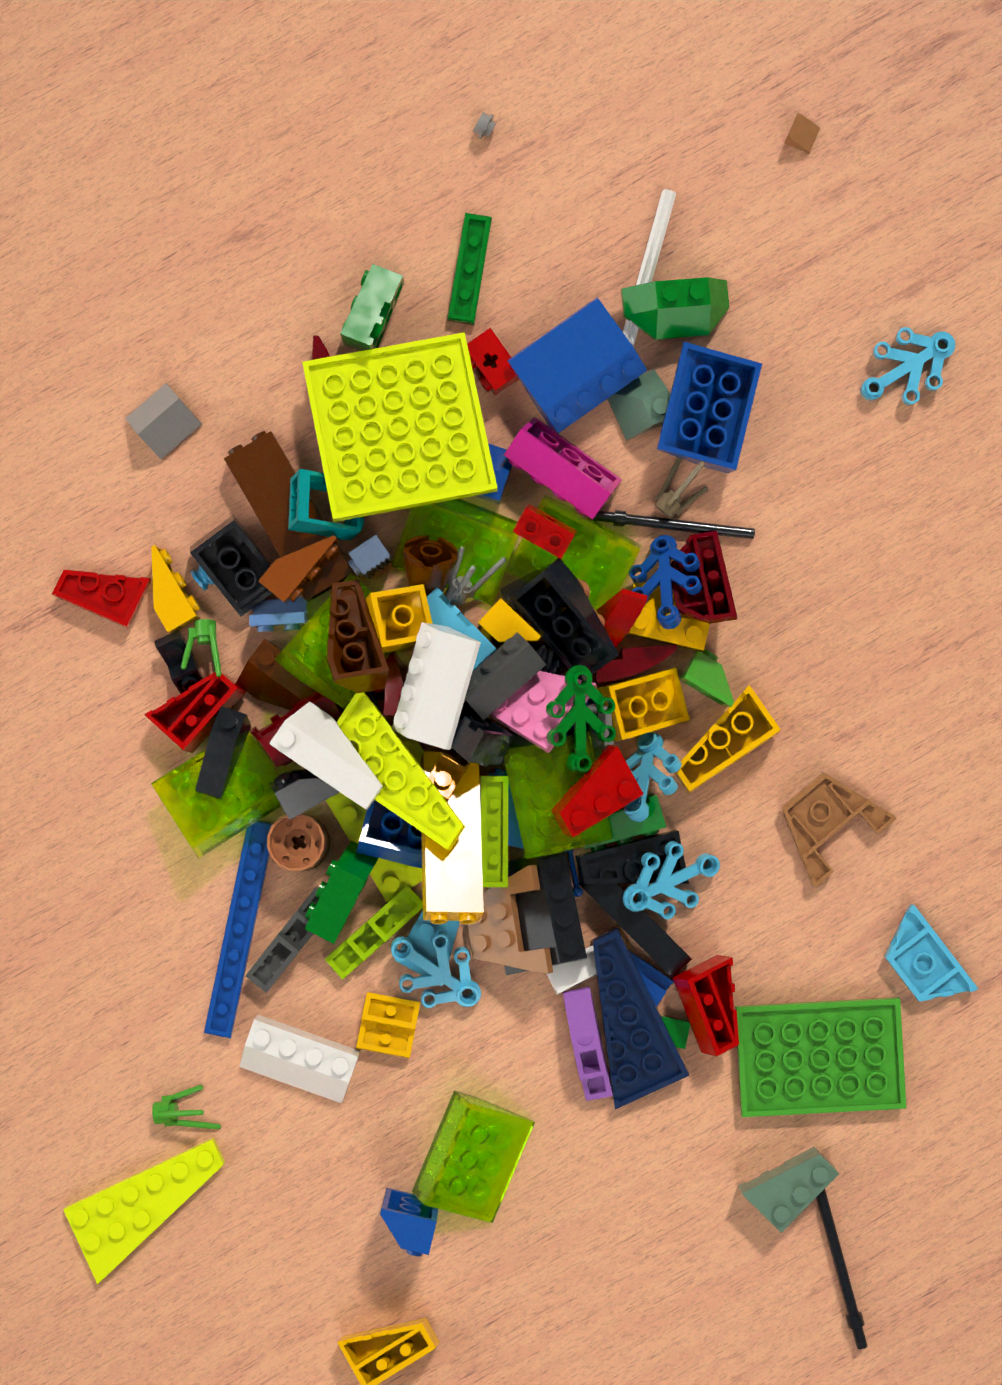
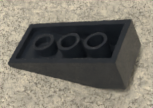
(565, 618)

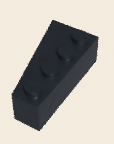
(480, 739)

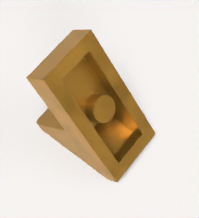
(448, 772)

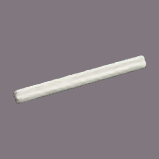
(652, 251)

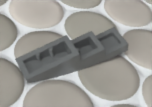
(283, 947)

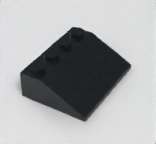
(549, 914)

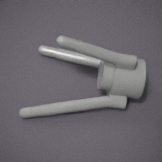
(460, 587)

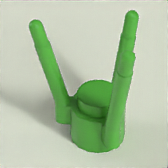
(205, 633)
(167, 1112)

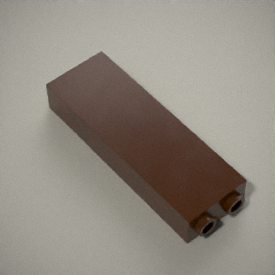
(265, 480)

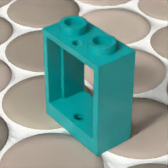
(299, 518)

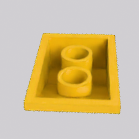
(646, 703)

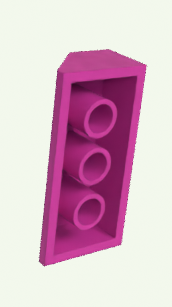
(562, 468)

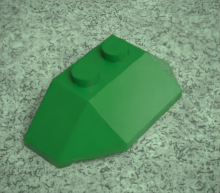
(676, 306)

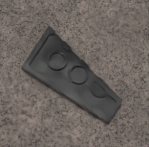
(623, 861)

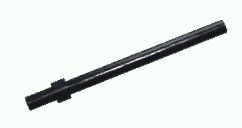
(620, 519)
(854, 1318)

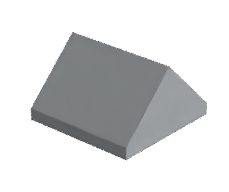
(163, 421)

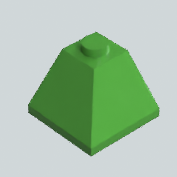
(708, 678)

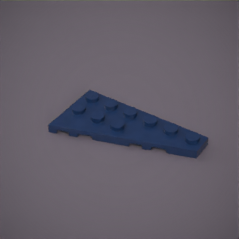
(636, 1037)

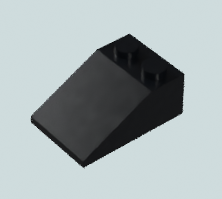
(233, 564)

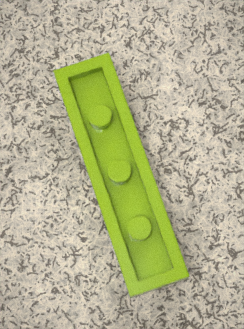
(494, 830)

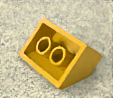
(688, 634)

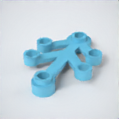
(912, 363)
(650, 745)
(666, 881)
(439, 973)

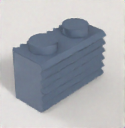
(369, 557)

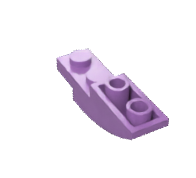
(587, 1043)

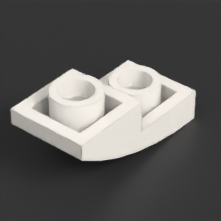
(571, 974)

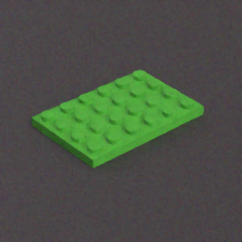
(820, 1057)

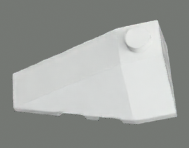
(323, 749)

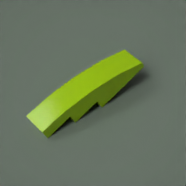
(374, 932)

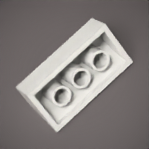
(436, 685)
(299, 1058)

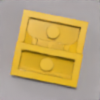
(388, 1025)

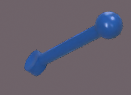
(578, 891)

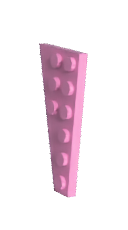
(526, 708)

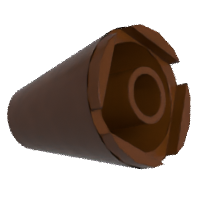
(429, 562)

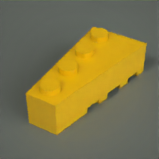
(728, 740)

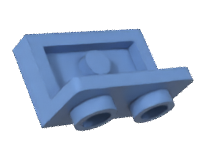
(277, 613)

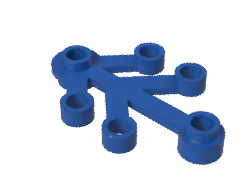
(665, 576)

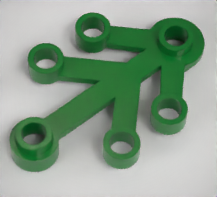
(579, 716)

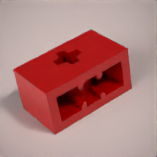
(489, 346)
(544, 531)

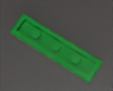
(469, 268)

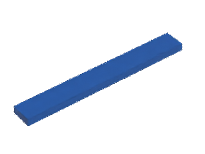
(239, 931)

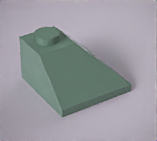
(640, 405)

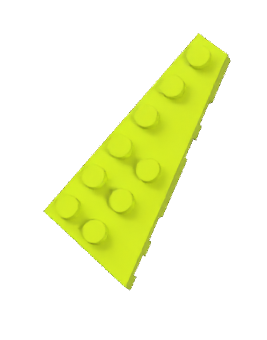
(405, 784)
(127, 1212)

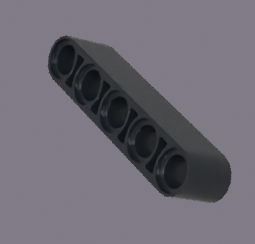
(640, 928)

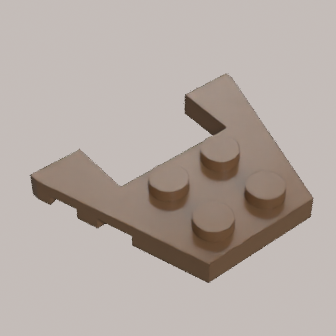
(822, 811)
(498, 933)

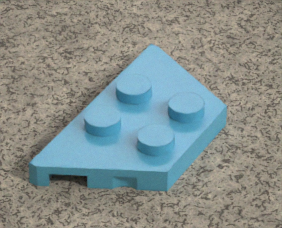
(924, 960)

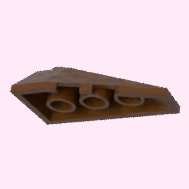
(353, 643)
(272, 682)

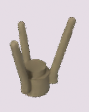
(670, 502)

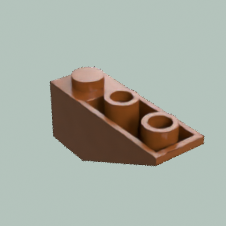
(291, 571)

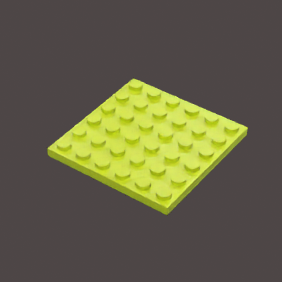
(399, 427)

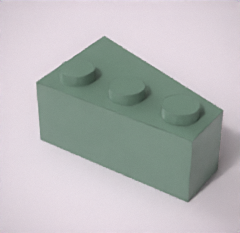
(789, 1187)

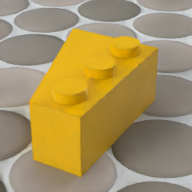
(388, 1349)

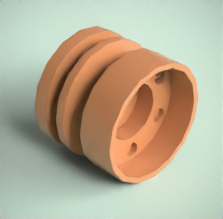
(283, 846)

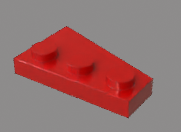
(104, 595)

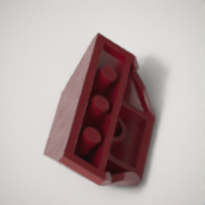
(715, 599)

